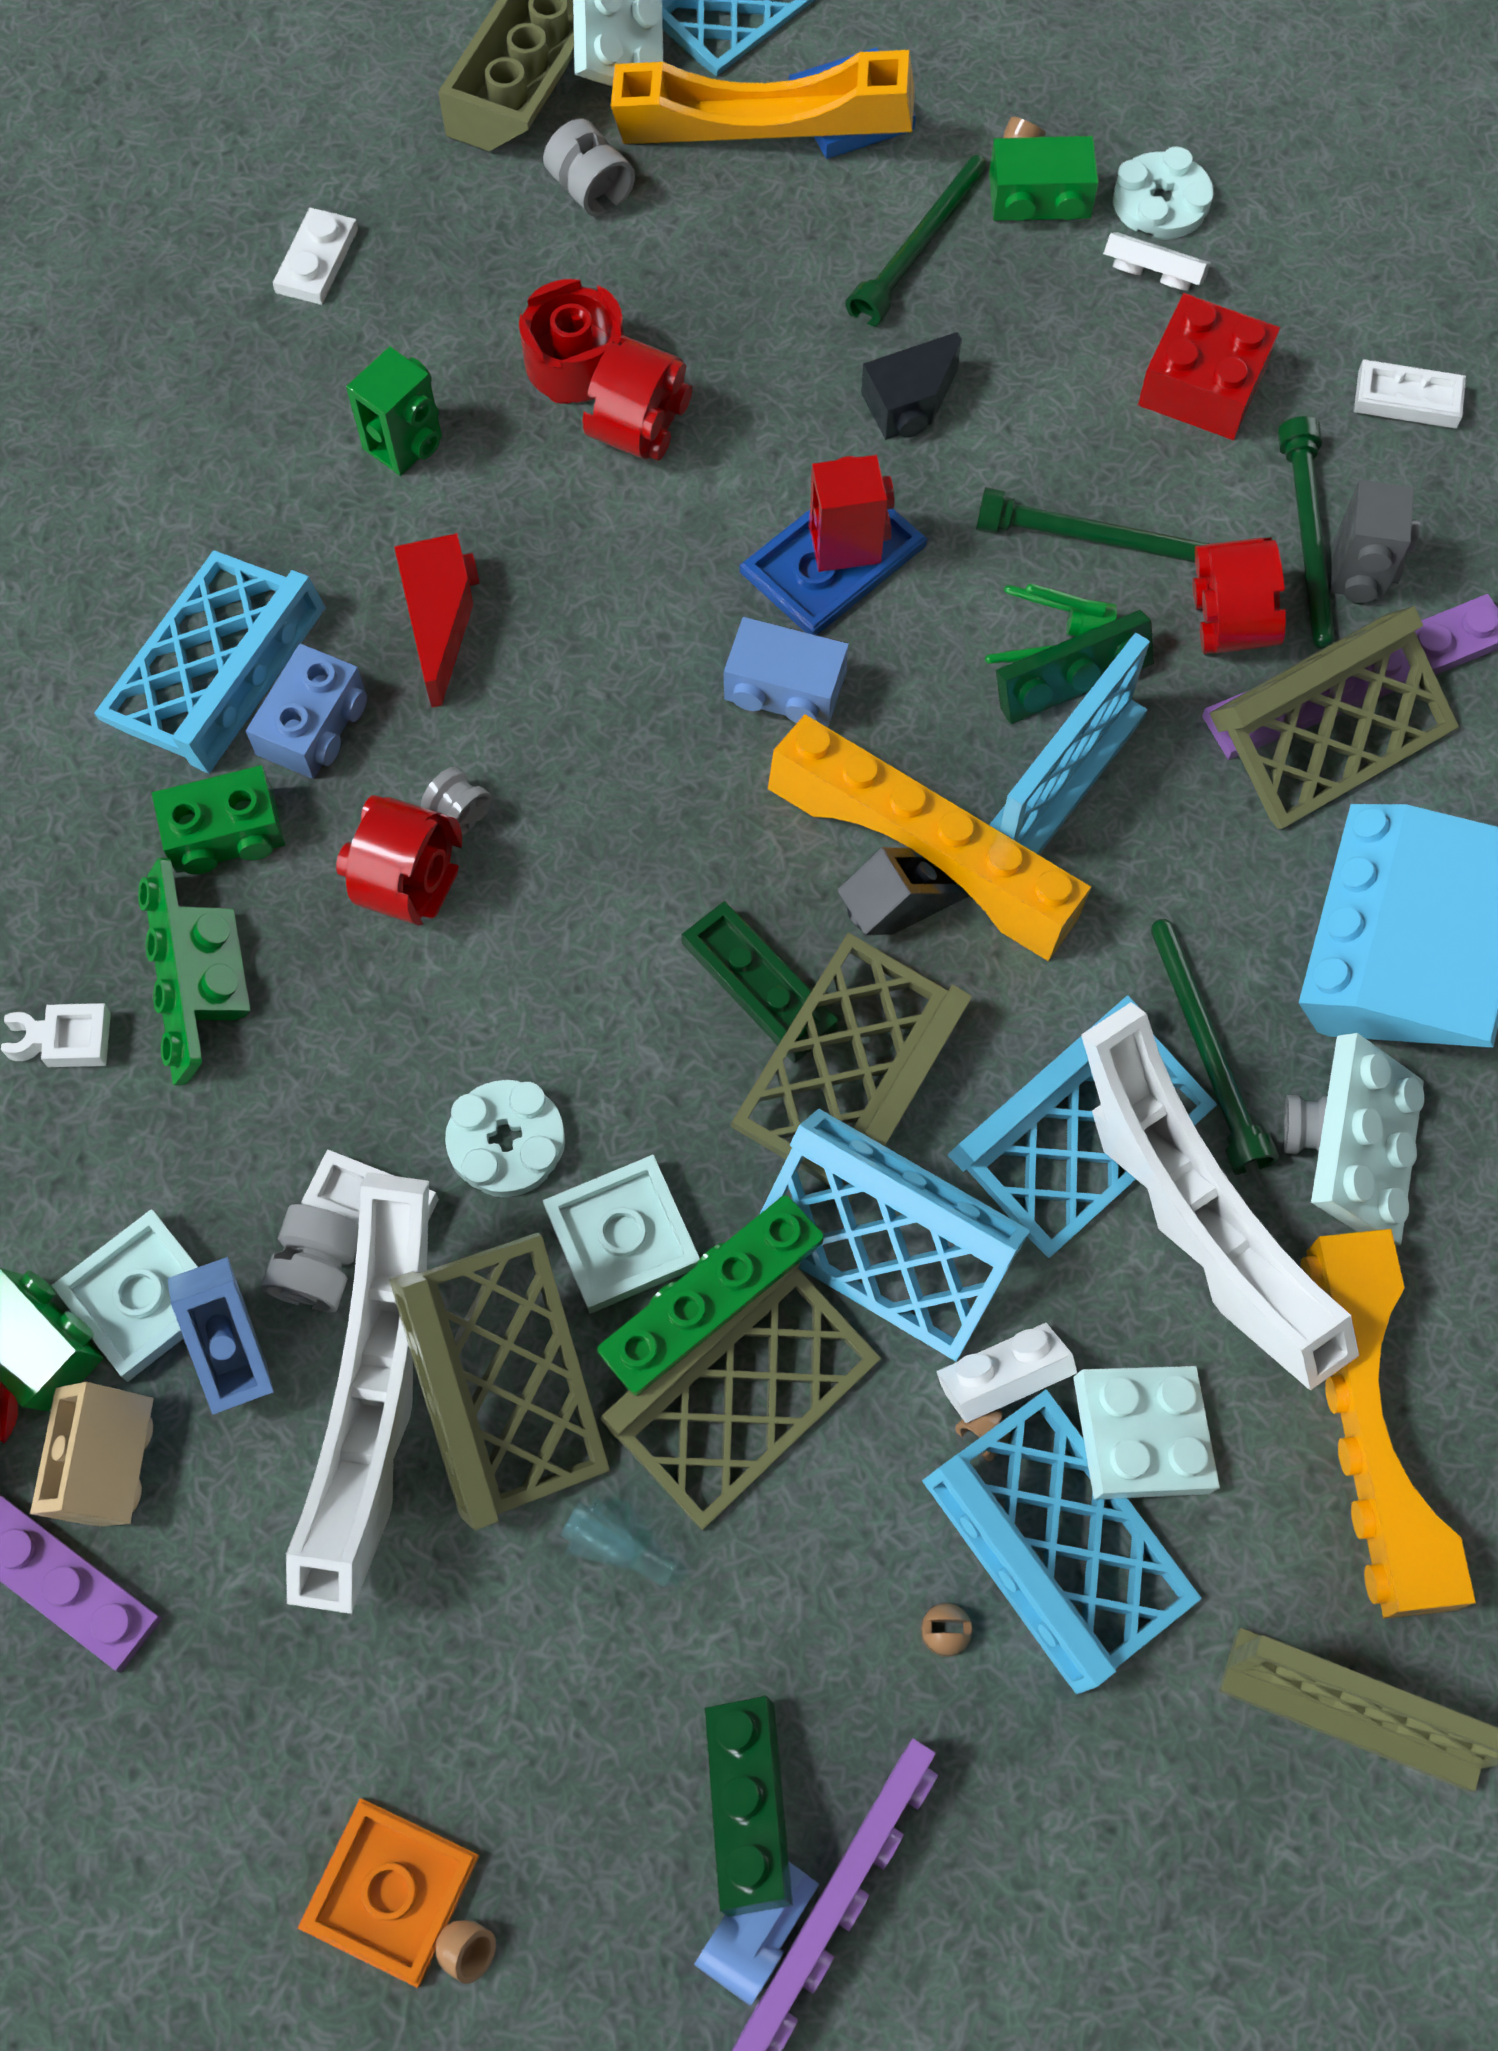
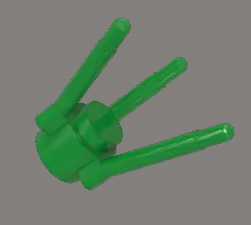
(1082, 616)

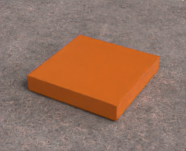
(388, 1892)

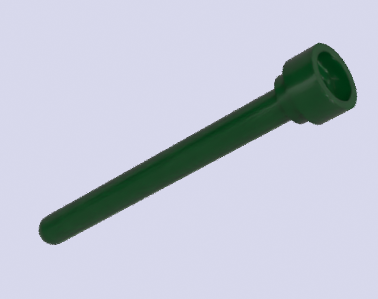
(874, 295)
(1300, 441)
(1000, 512)
(1246, 1140)

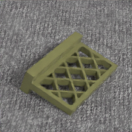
(1330, 670)
(901, 1076)
(448, 1395)
(634, 1413)
(1359, 1710)

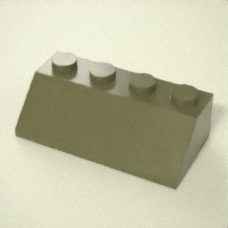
(507, 71)

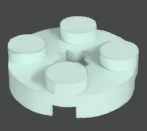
(1168, 171)
(533, 1155)

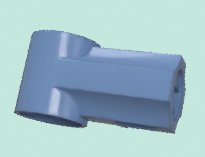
(749, 1945)

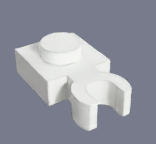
(67, 1037)

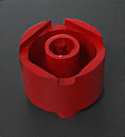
(566, 336)
(636, 398)
(1239, 595)
(400, 859)

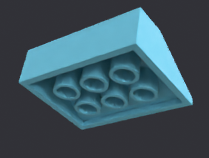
(1408, 930)

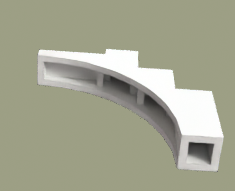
(1200, 1210)
(369, 1409)

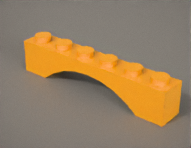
(672, 105)
(1012, 884)
(1413, 1552)

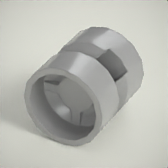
(588, 165)
(312, 1258)

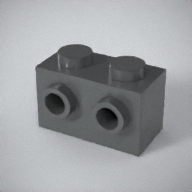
(1373, 541)

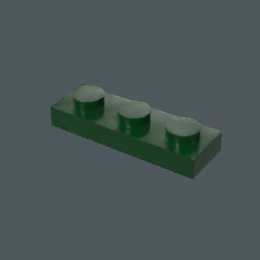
(1067, 667)
(753, 975)
(747, 1807)

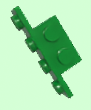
(194, 965)
(709, 1295)

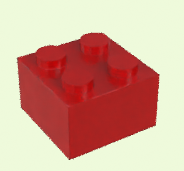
(1208, 366)

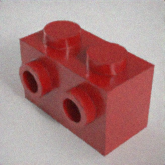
(849, 512)

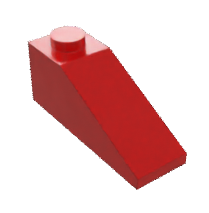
(439, 604)

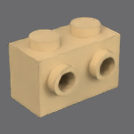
(93, 1455)

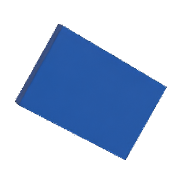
(813, 599)

